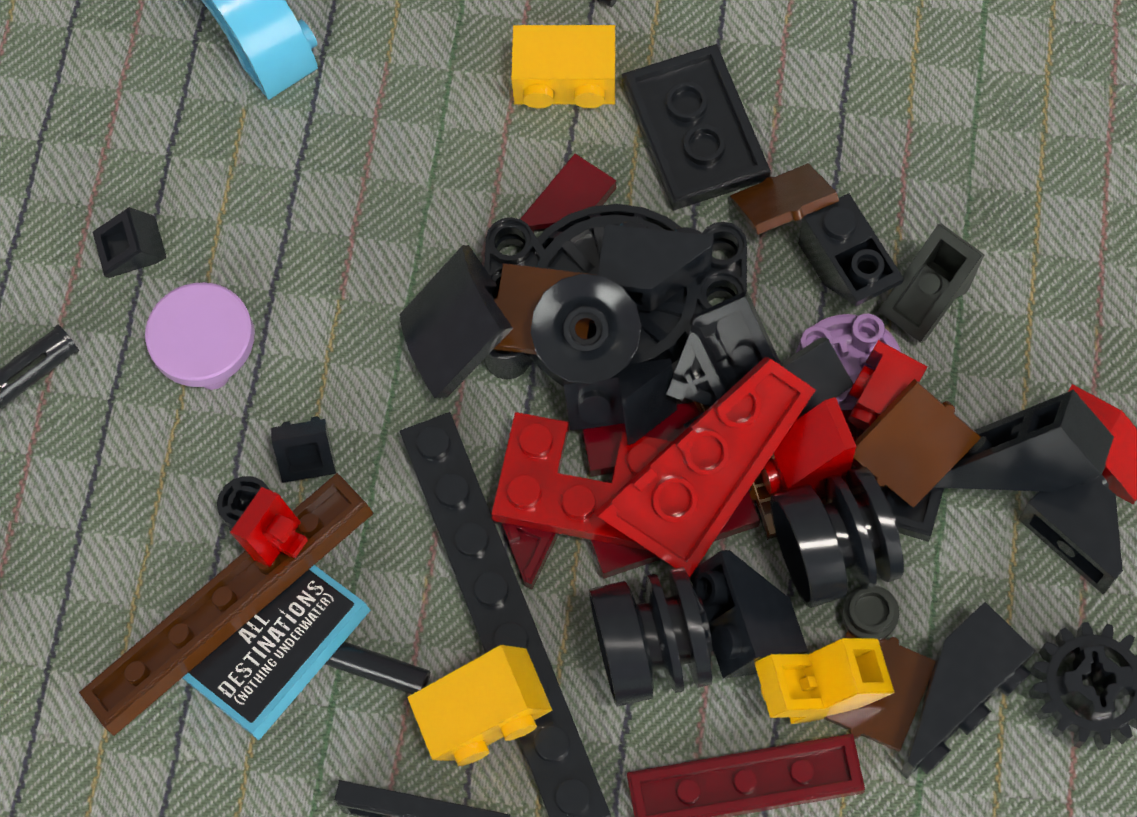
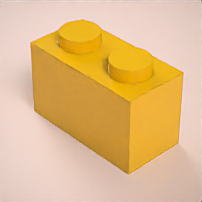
(563, 65)
(479, 705)

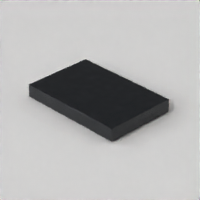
(695, 127)

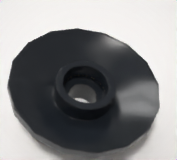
(579, 358)

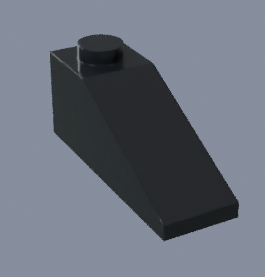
(1036, 450)

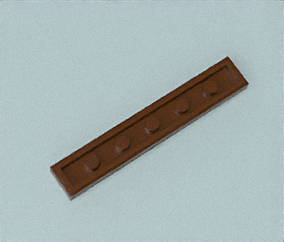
(220, 610)

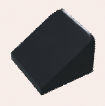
(129, 242)

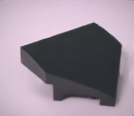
(720, 350)

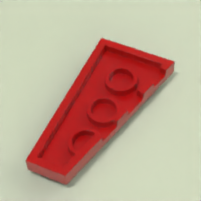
(703, 475)

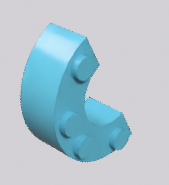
(267, 41)

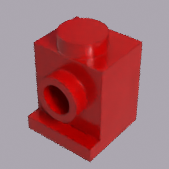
(881, 386)

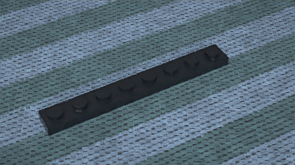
(500, 610)

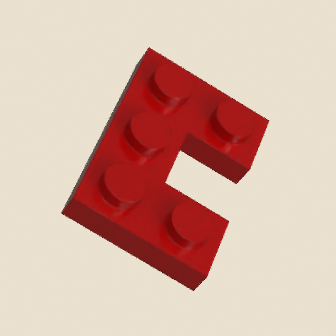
(541, 498)

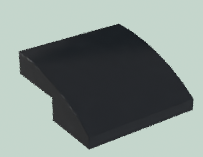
(453, 323)

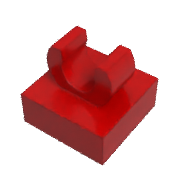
(268, 528)

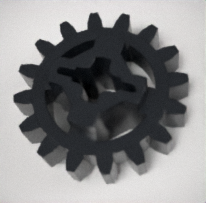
(1070, 690)

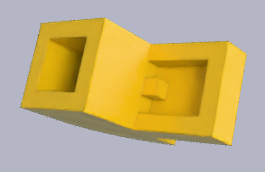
(825, 681)

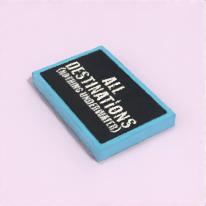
(278, 651)

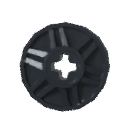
(848, 532)
(651, 636)

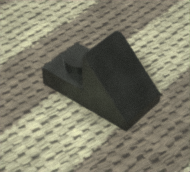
(932, 283)

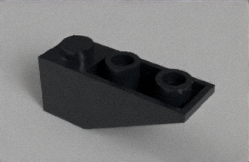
(967, 673)

